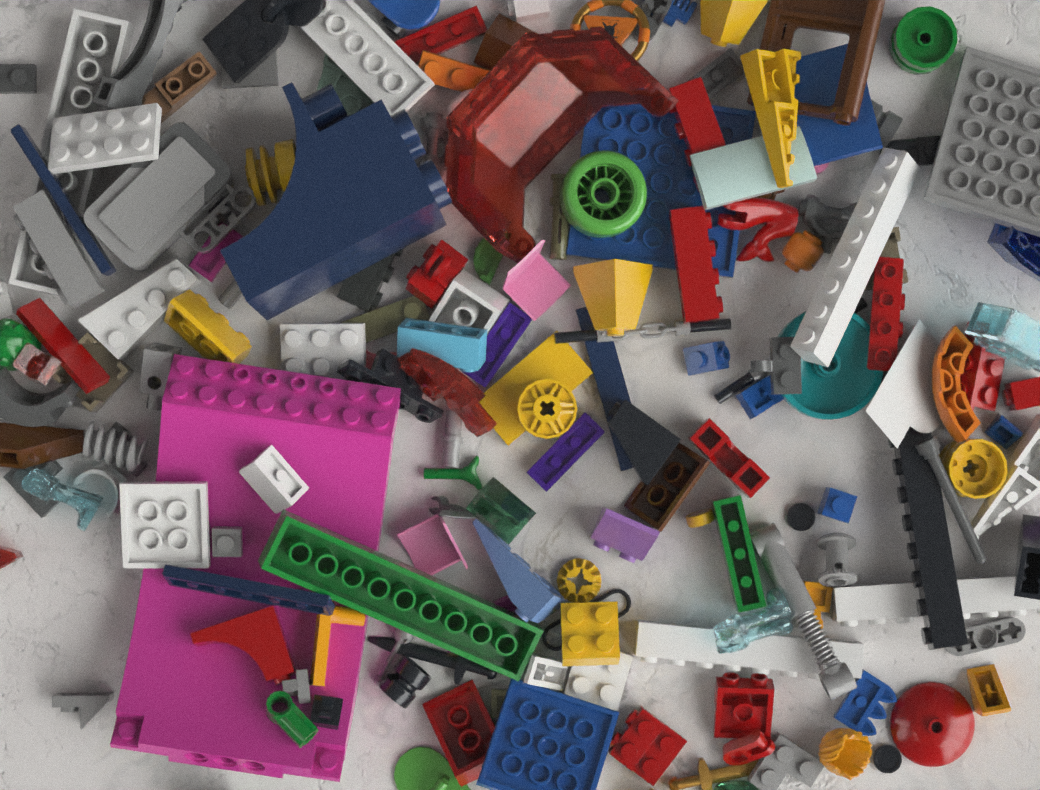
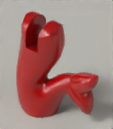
(779, 219)

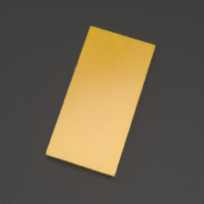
(544, 362)

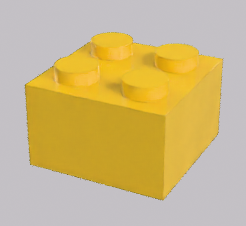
(589, 633)

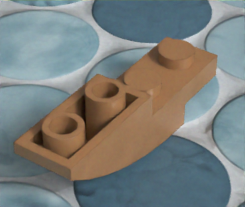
(180, 85)

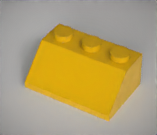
(206, 330)

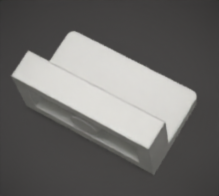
(274, 480)

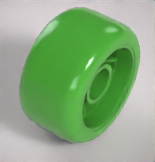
(616, 176)

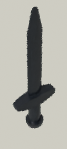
(437, 657)

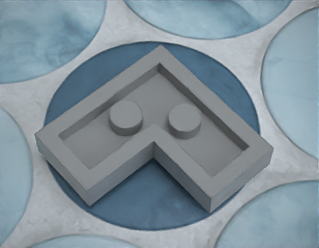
(785, 759)

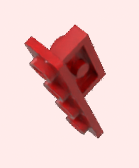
(885, 313)
(981, 377)

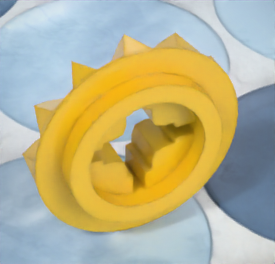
(590, 573)

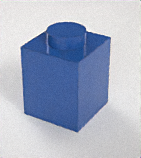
(837, 504)

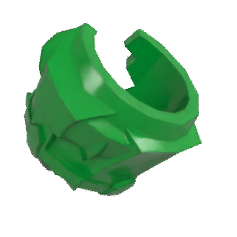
(12, 340)

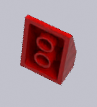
(461, 729)

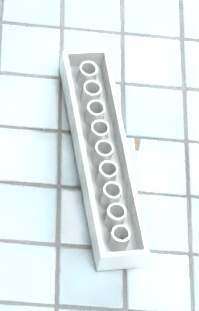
(92, 49)

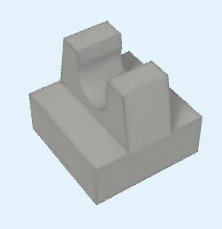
(299, 686)

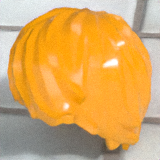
(845, 752)

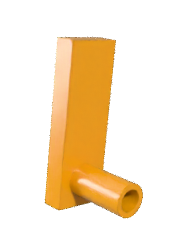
(340, 615)

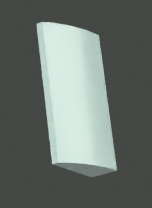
(745, 171)

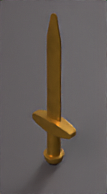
(707, 777)

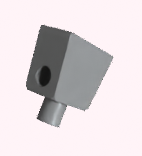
(156, 363)

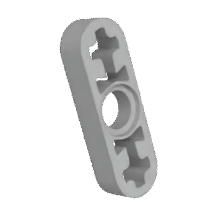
(1006, 639)

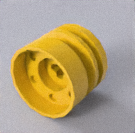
(270, 172)
(547, 391)
(986, 471)

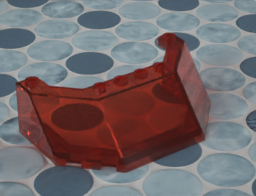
(526, 117)

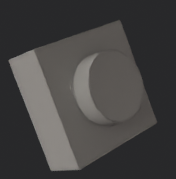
(227, 541)

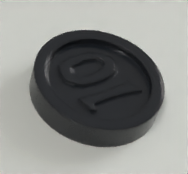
(800, 517)
(887, 759)

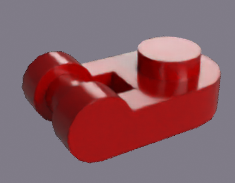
(748, 748)

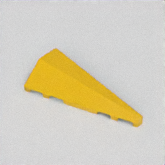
(772, 89)

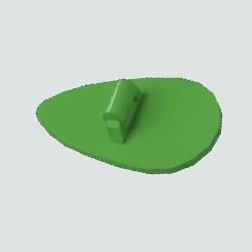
(425, 770)

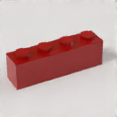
(695, 119)
(694, 264)

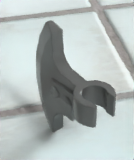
(450, 510)

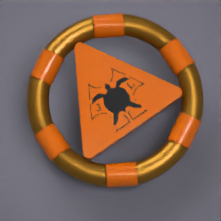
(617, 27)

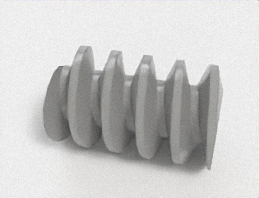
(113, 448)

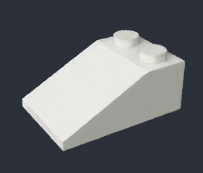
(470, 304)

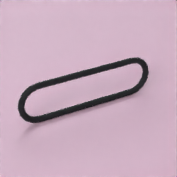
(596, 600)

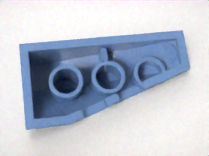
(527, 590)

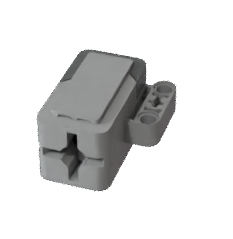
(167, 200)

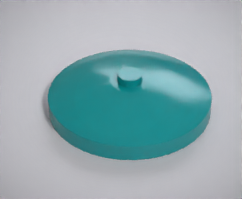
(842, 386)

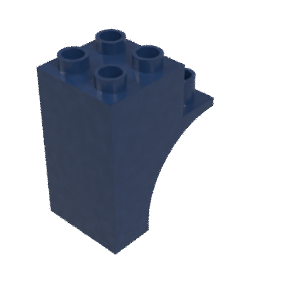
(345, 204)

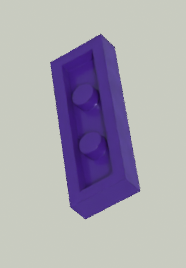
(500, 342)
(565, 452)

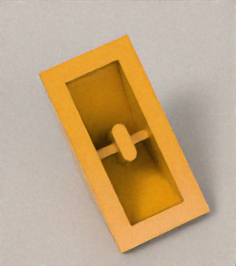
(987, 691)

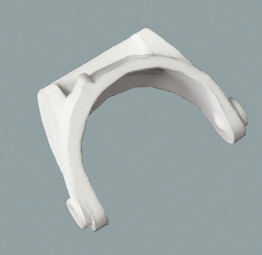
(111, 474)

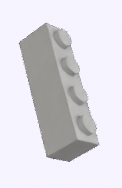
(58, 249)

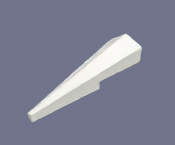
(1020, 483)

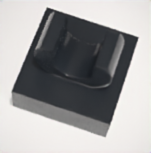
(326, 711)

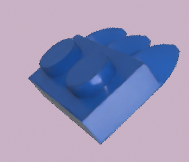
(864, 703)

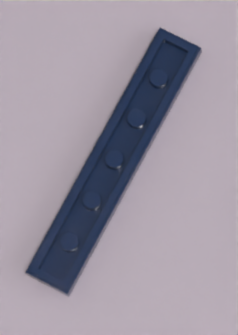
(63, 200)
(608, 378)
(249, 590)

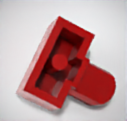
(436, 273)

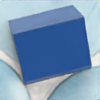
(1003, 431)

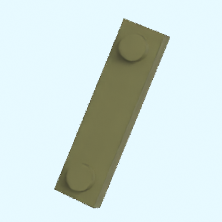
(386, 319)

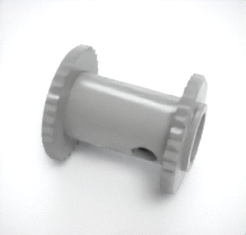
(837, 570)

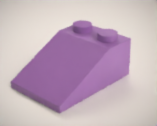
(623, 534)

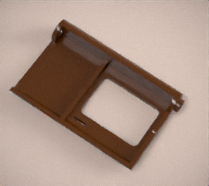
(851, 17)

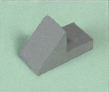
(90, 704)

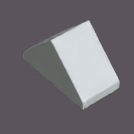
(546, 672)

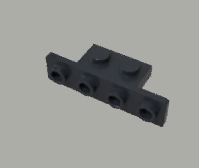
(389, 372)

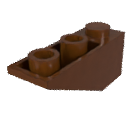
(32, 446)

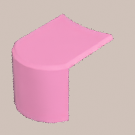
(535, 283)
(431, 545)

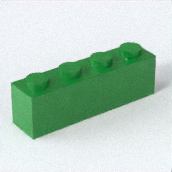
(738, 553)

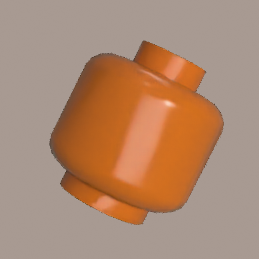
(802, 251)

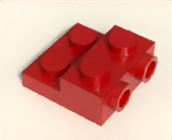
(743, 705)
(646, 745)

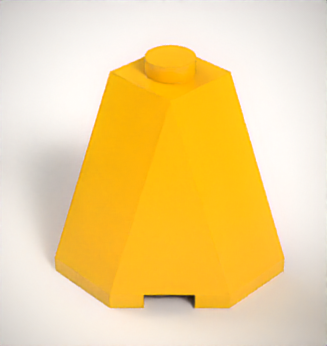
(728, 19)
(613, 293)

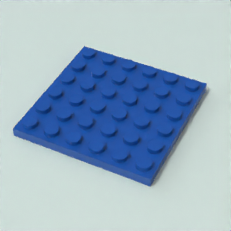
(669, 182)

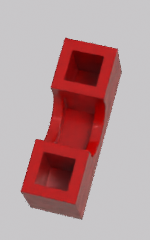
(728, 458)

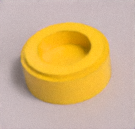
(700, 518)

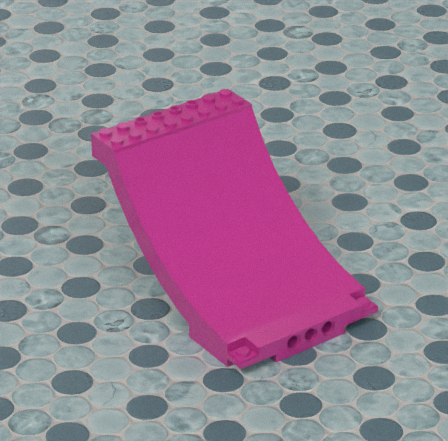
(212, 698)

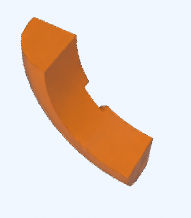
(947, 393)

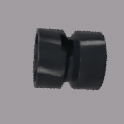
(405, 681)

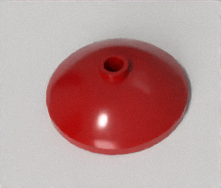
(914, 716)

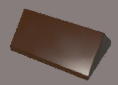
(498, 41)
(668, 488)

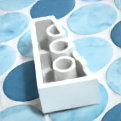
(139, 310)

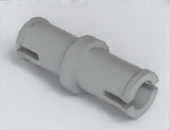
(452, 440)

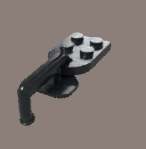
(248, 40)

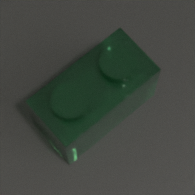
(500, 510)

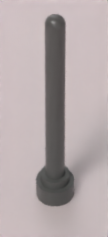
(929, 450)

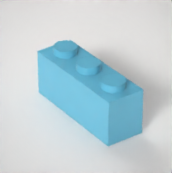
(454, 344)

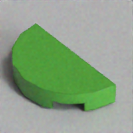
(486, 261)

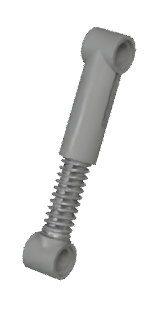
(772, 552)

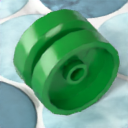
(923, 25)

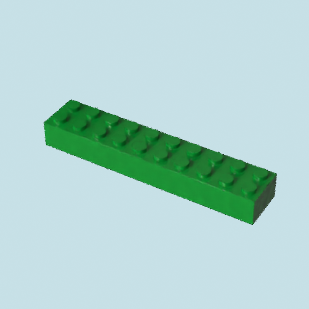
(399, 595)

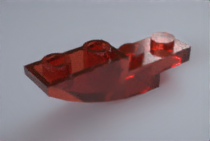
(443, 380)

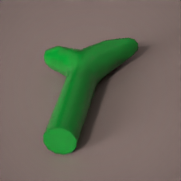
(466, 473)

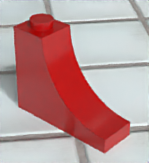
(259, 636)

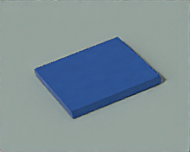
(818, 86)
(547, 741)

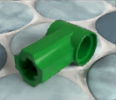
(292, 720)

